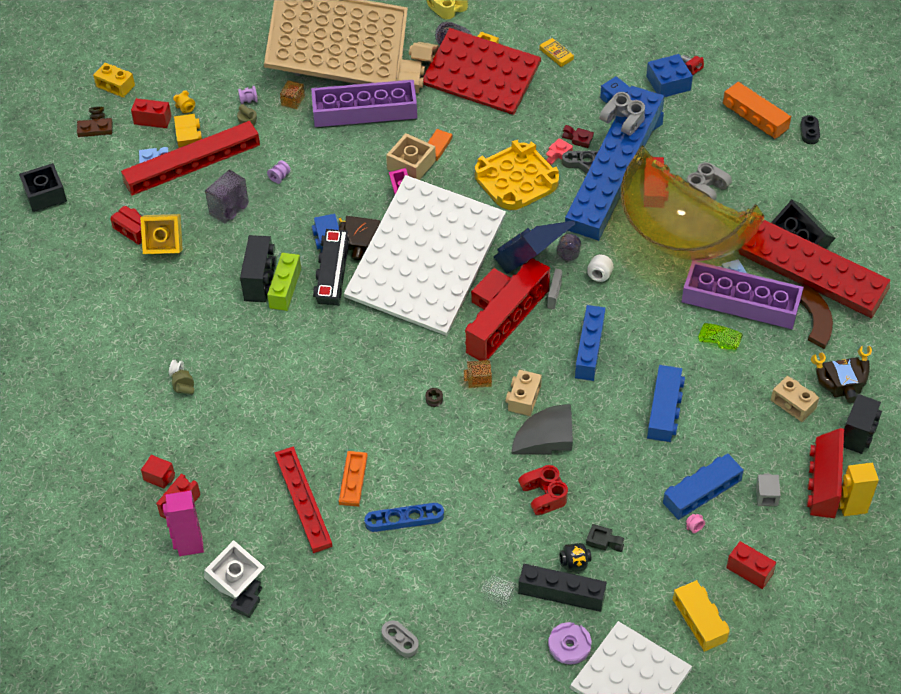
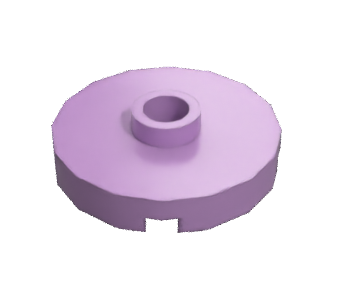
(573, 634)

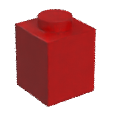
(158, 471)

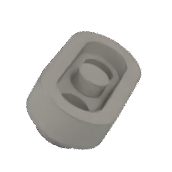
(401, 639)

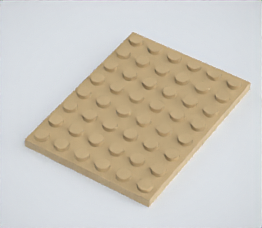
(337, 39)

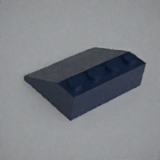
(529, 244)

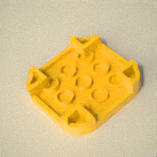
(516, 176)

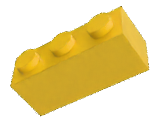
(858, 489)
(701, 615)

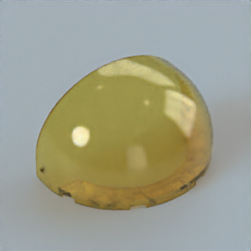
(680, 217)

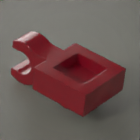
(579, 137)

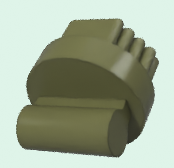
(246, 114)
(183, 382)

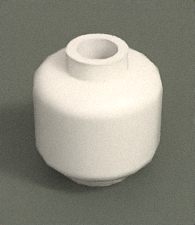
(600, 268)

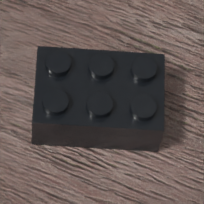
(257, 268)

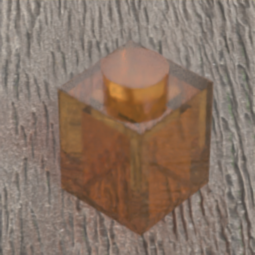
(292, 94)
(478, 374)

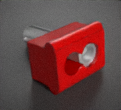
(693, 64)

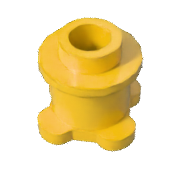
(184, 102)

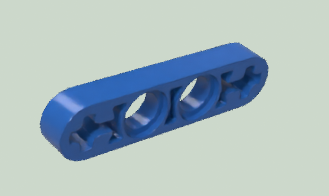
(403, 513)

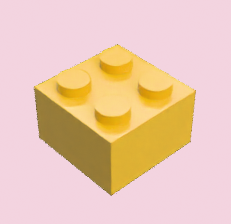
(161, 234)

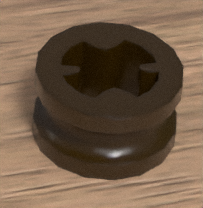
(97, 112)
(439, 395)

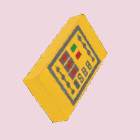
(556, 52)

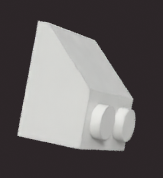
(233, 570)

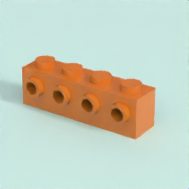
(756, 110)

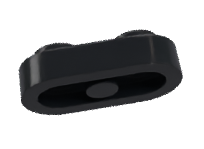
(810, 129)

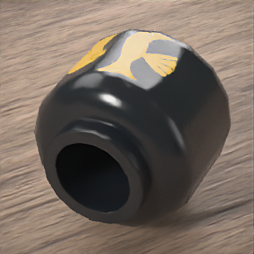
(575, 557)

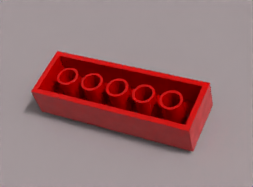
(507, 310)

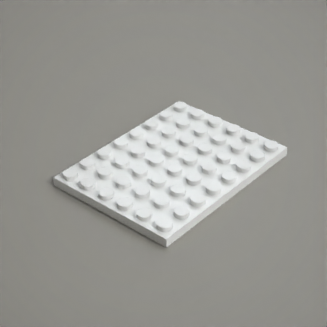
(425, 255)

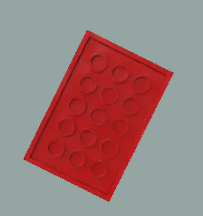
(481, 71)

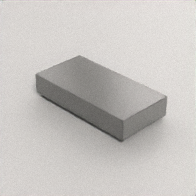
(554, 289)

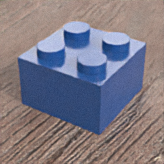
(669, 75)

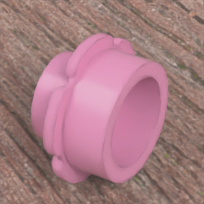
(695, 523)

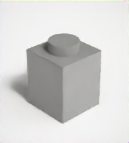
(767, 490)

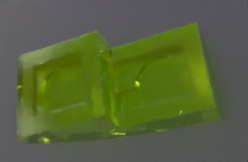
(723, 336)

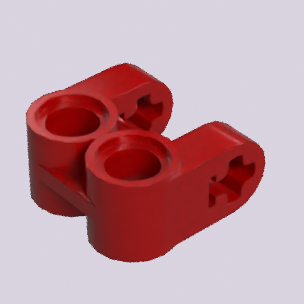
(538, 478)

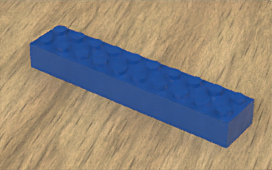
(604, 179)

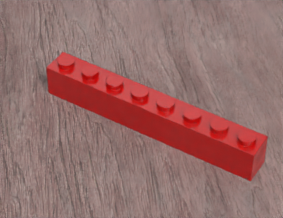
(190, 158)

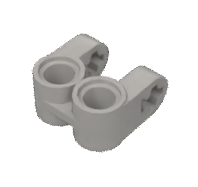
(622, 106)
(708, 175)

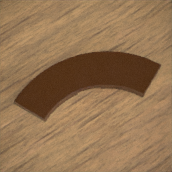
(820, 314)

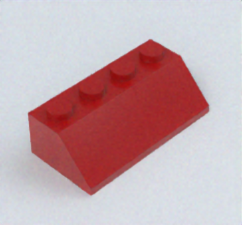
(826, 474)

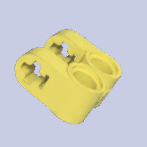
(447, 8)

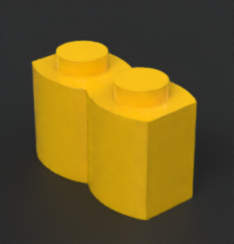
(186, 129)

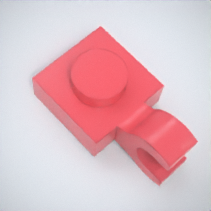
(557, 150)

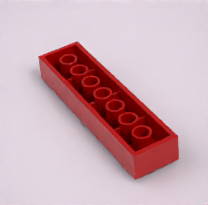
(818, 268)

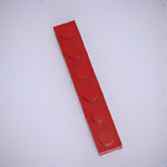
(303, 500)

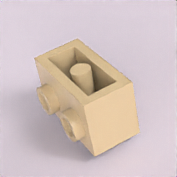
(524, 392)
(794, 398)

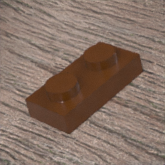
(94, 127)

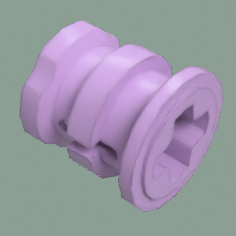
(248, 95)
(278, 172)

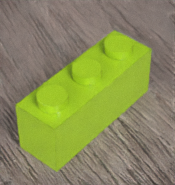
(284, 281)

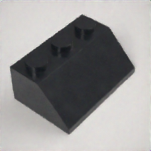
(801, 222)

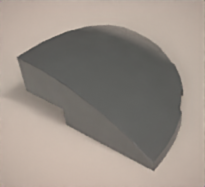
(545, 432)

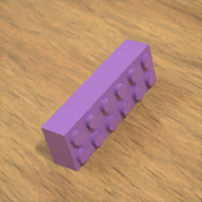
(364, 103)
(742, 294)

